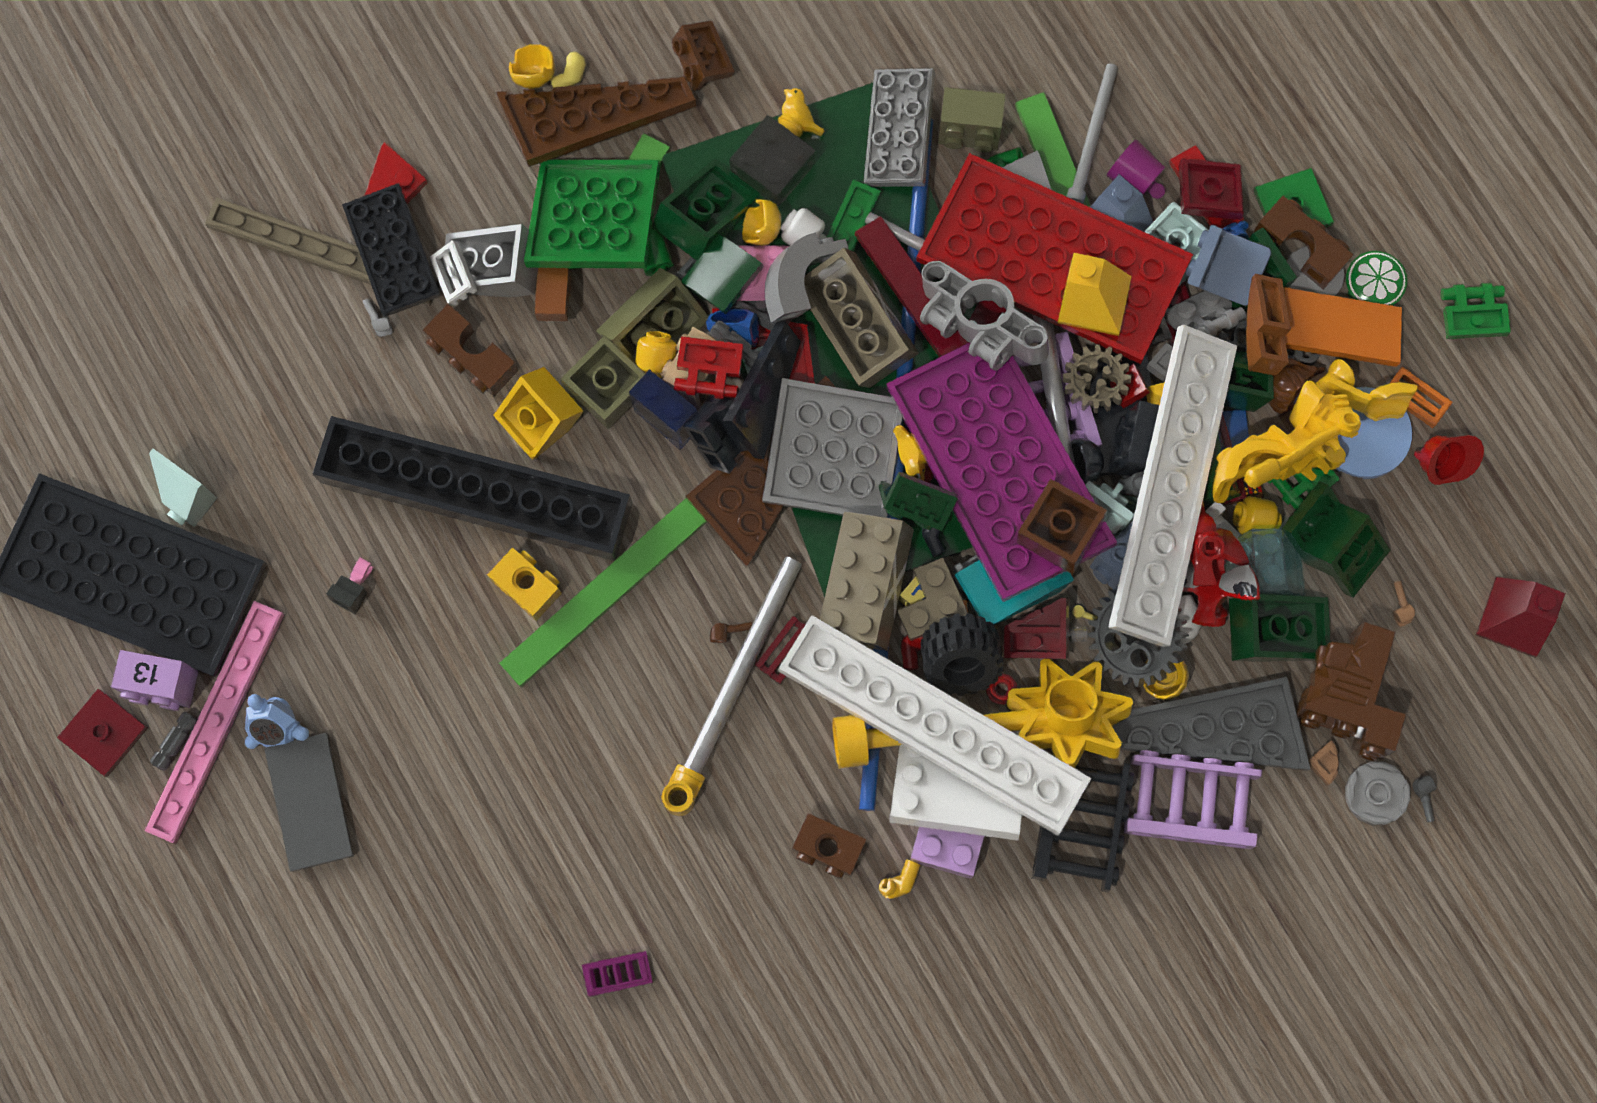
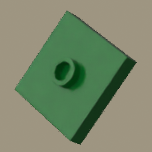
(1298, 187)

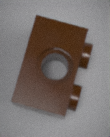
(817, 830)

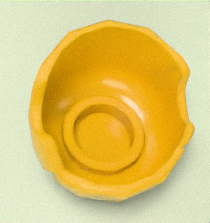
(532, 66)
(761, 223)
(1172, 685)

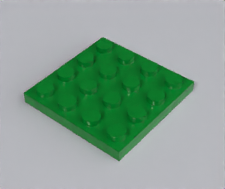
(592, 214)

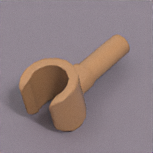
(1406, 613)

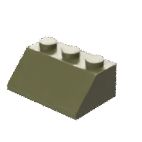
(657, 305)

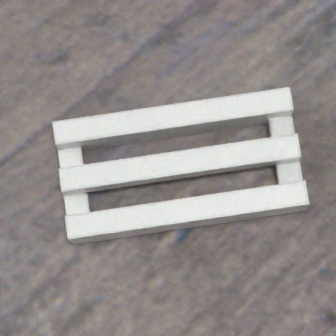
(461, 290)

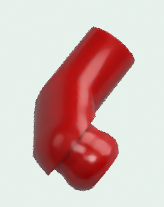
(909, 653)

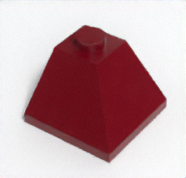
(1520, 614)

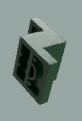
(1336, 539)

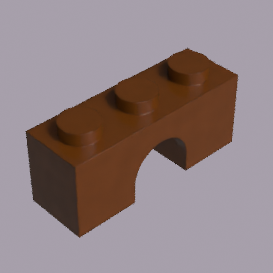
(1326, 255)
(488, 369)

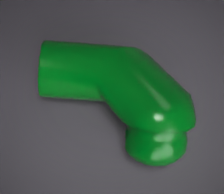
(1007, 157)

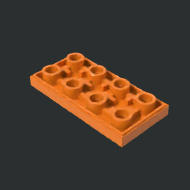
(1343, 327)

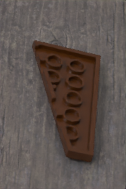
(735, 504)

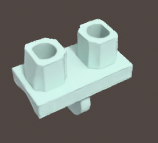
(1110, 499)

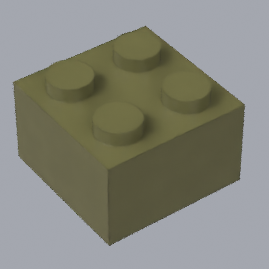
(971, 119)
(603, 381)

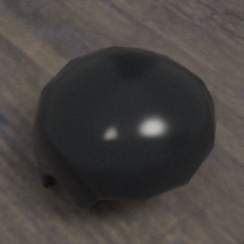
(1087, 459)

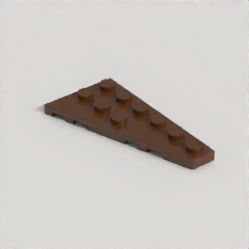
(582, 115)

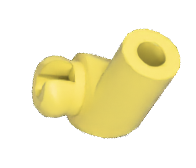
(572, 73)

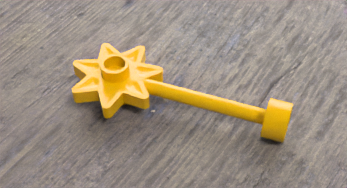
(1059, 714)

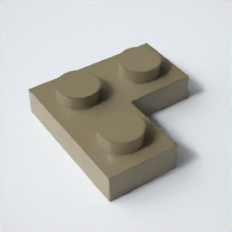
(940, 599)

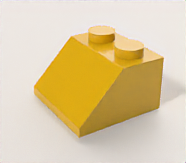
(537, 412)

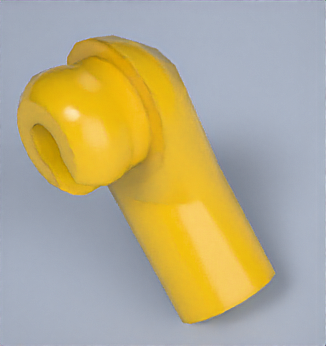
(900, 884)

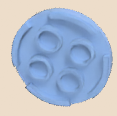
(1377, 446)

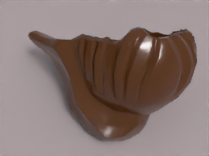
(1289, 384)

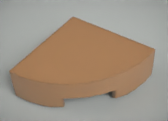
(1325, 763)

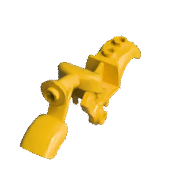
(1318, 419)

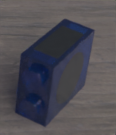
(662, 408)

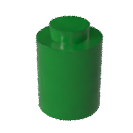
(658, 254)

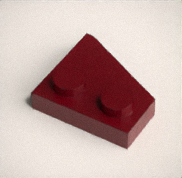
(1040, 633)

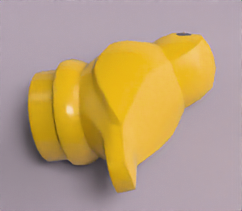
(796, 114)
(910, 453)

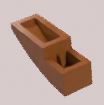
(553, 294)
(1267, 325)

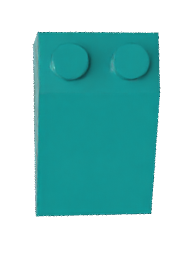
(989, 604)

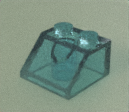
(1274, 562)

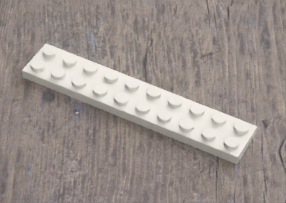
(1173, 487)
(935, 725)

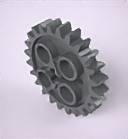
(1126, 659)

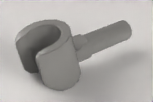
(381, 326)

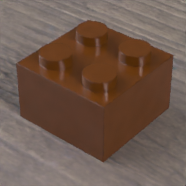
(1061, 526)

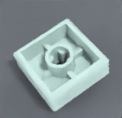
(1174, 227)

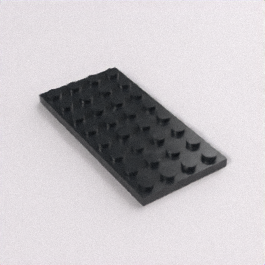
(128, 574)

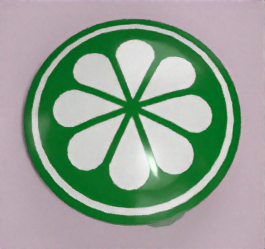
(1376, 278)

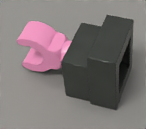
(348, 592)

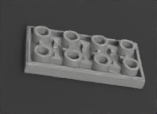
(899, 127)

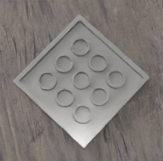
(831, 449)

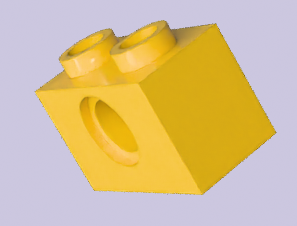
(534, 599)

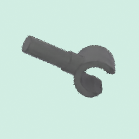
(1422, 787)

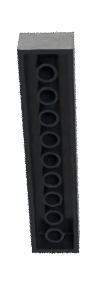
(473, 488)

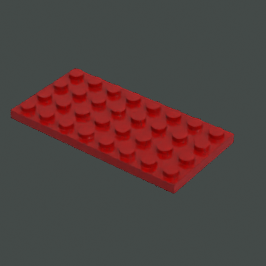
(1026, 238)

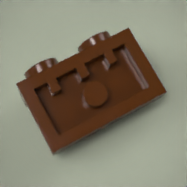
(701, 54)

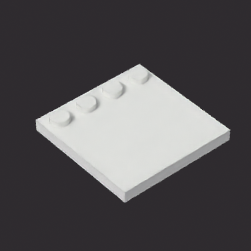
(940, 800)

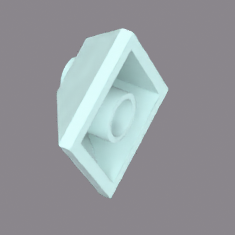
(180, 491)

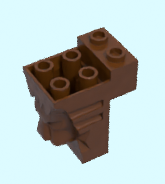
(1346, 689)

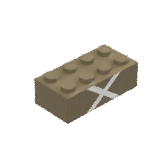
(857, 318)
(867, 578)

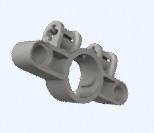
(991, 342)

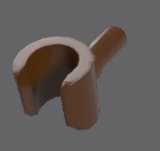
(719, 631)

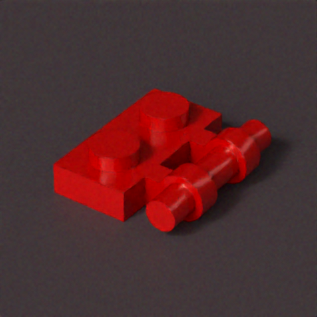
(711, 358)

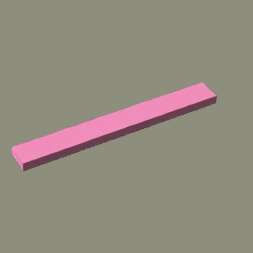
(214, 722)

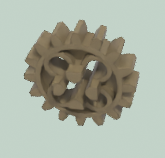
(1079, 384)

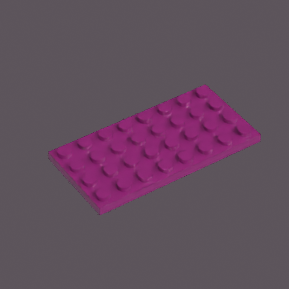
(996, 452)

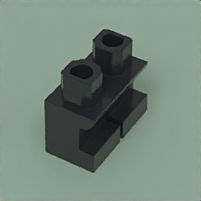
(713, 436)

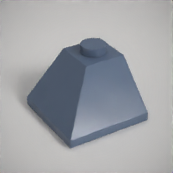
(1124, 203)

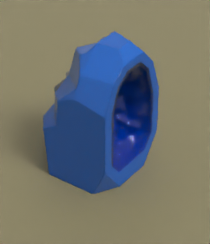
(741, 321)

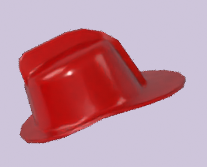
(1450, 458)

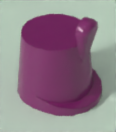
(1139, 169)

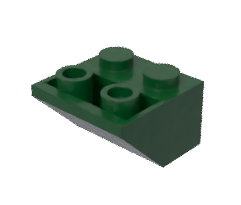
(1247, 388)

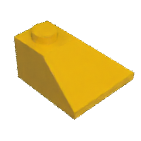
(1094, 295)

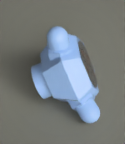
(271, 723)

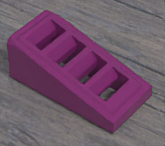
(589, 977)

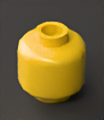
(655, 351)
(1256, 514)

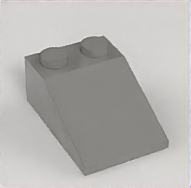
(496, 261)

